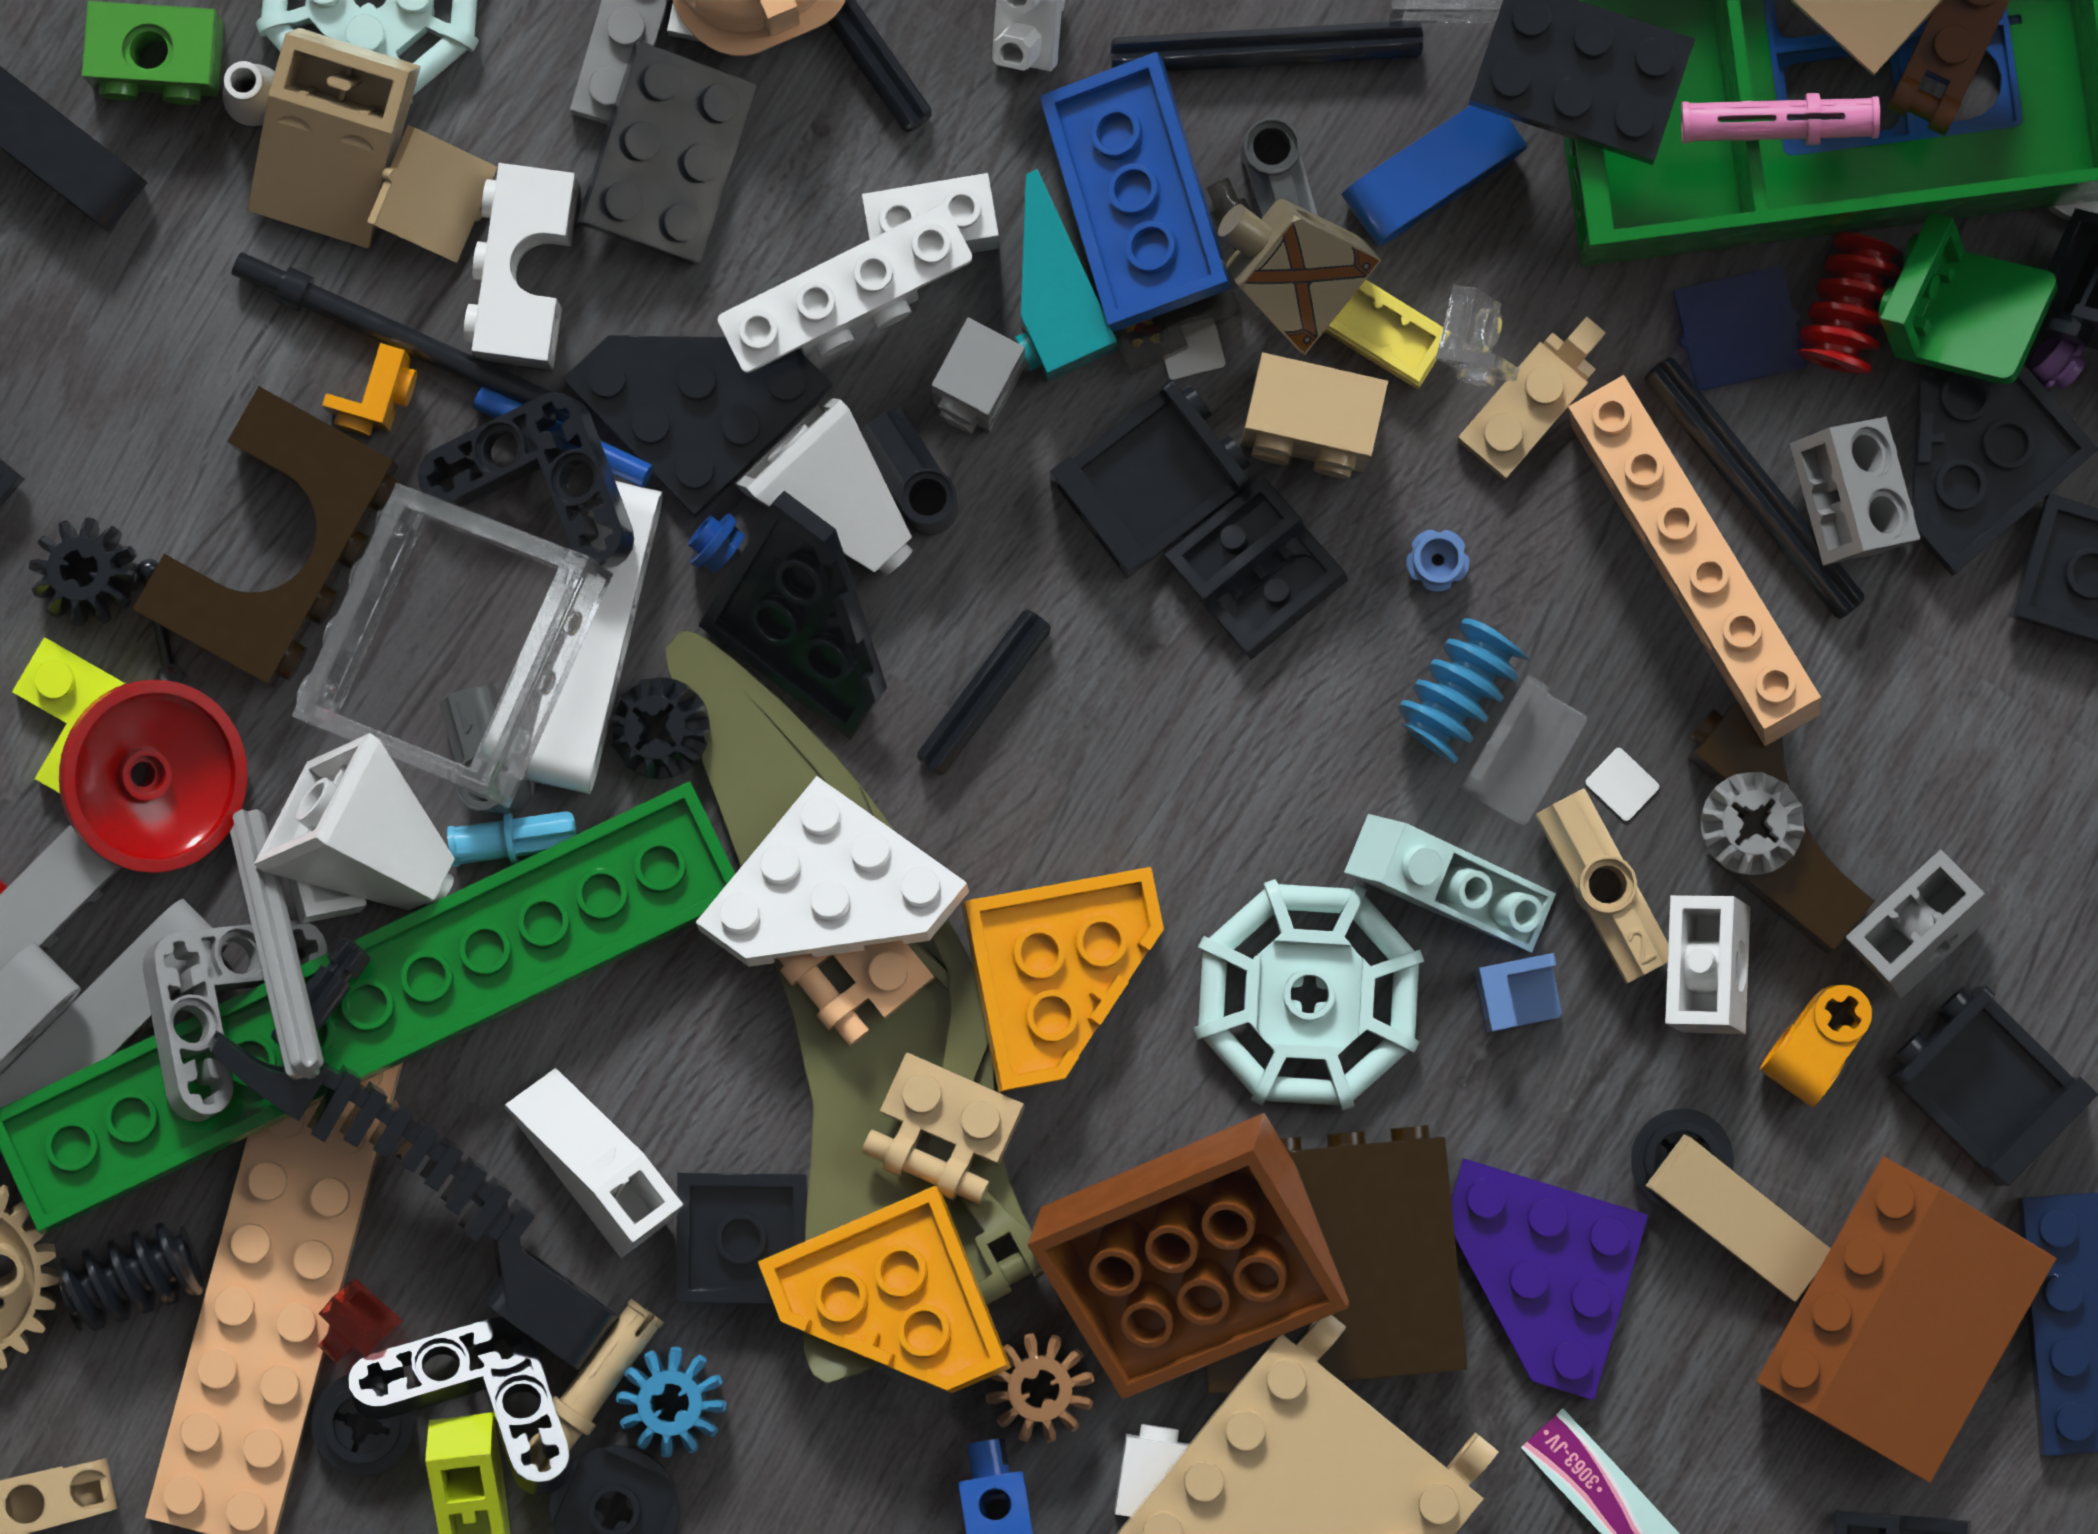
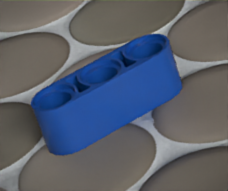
(1432, 172)

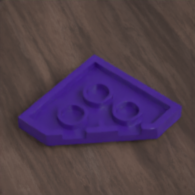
(1548, 1269)

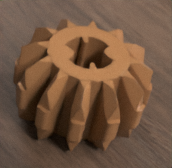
(1050, 1406)

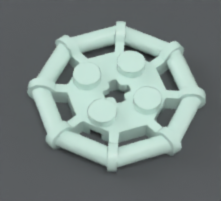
(383, 30)
(1283, 967)

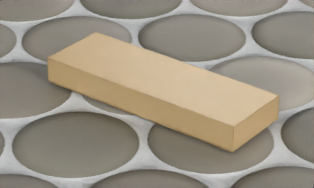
(1739, 1218)

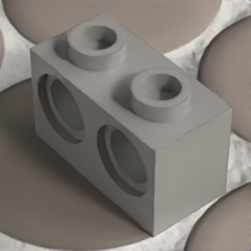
(1854, 490)

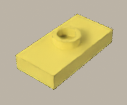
(1388, 333)

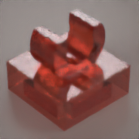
(357, 1322)

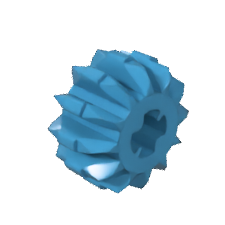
(658, 1385)

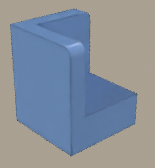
(1518, 992)

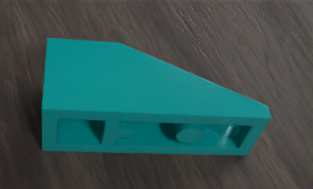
(1058, 305)

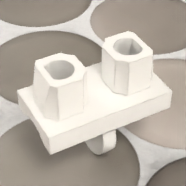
(1027, 33)

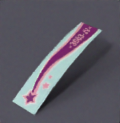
(1593, 1480)

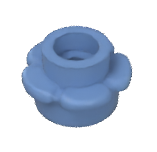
(1446, 544)

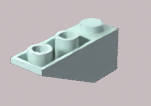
(1449, 881)

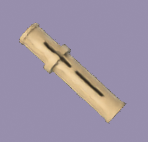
(599, 1377)

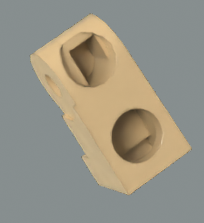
(55, 1497)

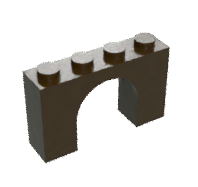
(266, 627)

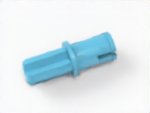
(509, 837)

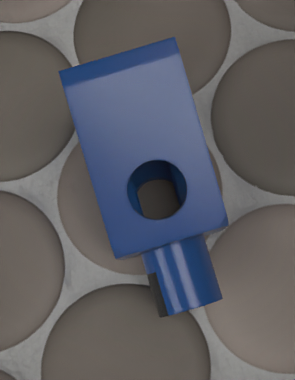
(994, 1481)

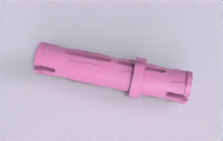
(1857, 119)

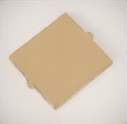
(431, 194)

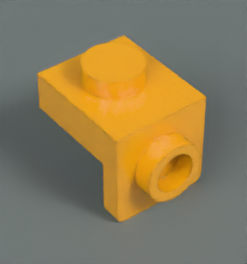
(388, 386)

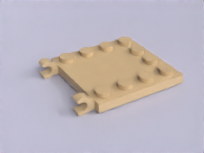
(1308, 1458)

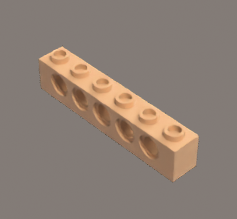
(1695, 561)

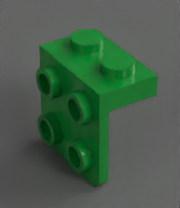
(1964, 307)

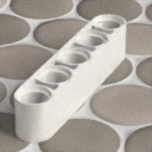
(580, 720)

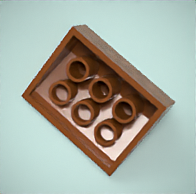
(1189, 1257)
(1906, 1320)

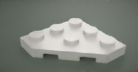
(830, 886)

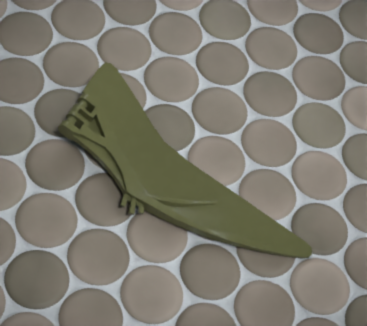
(758, 768)

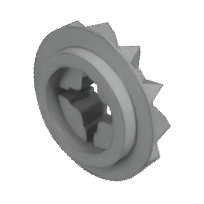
(1721, 824)

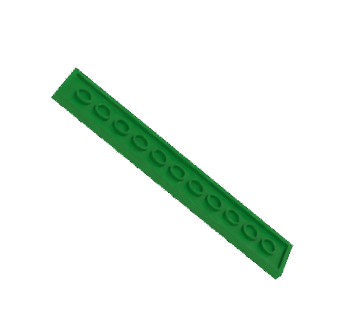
(423, 986)

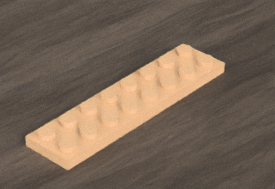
(261, 1328)

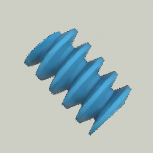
(1460, 687)

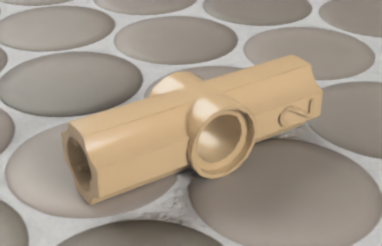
(1584, 846)

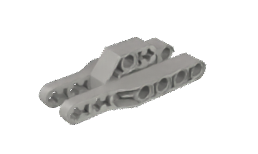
(36, 990)

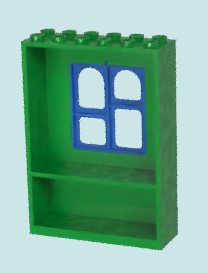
(1711, 195)

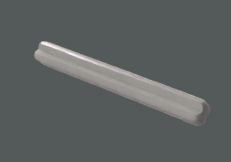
(276, 950)

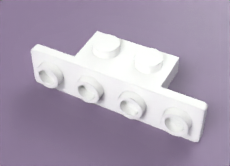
(846, 292)

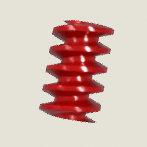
(1848, 303)

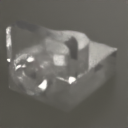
(1468, 335)

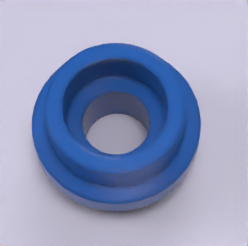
(715, 543)

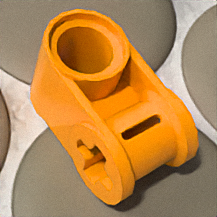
(1812, 1053)

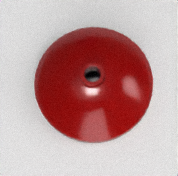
(190, 783)

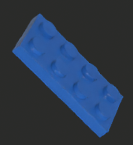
(1135, 192)

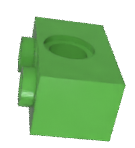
(121, 30)

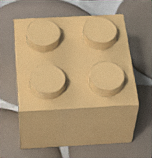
(1313, 415)

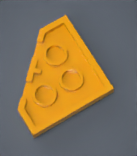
(1055, 966)
(893, 1294)

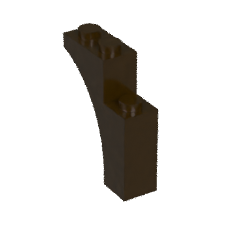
(1807, 888)

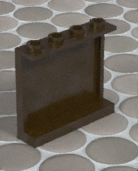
(1395, 1252)

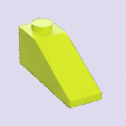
(466, 1475)

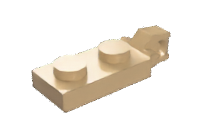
(1531, 405)

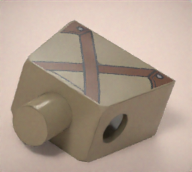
(1295, 267)

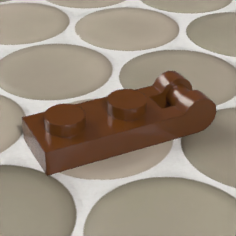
(1949, 54)

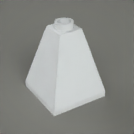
(836, 477)
(359, 831)

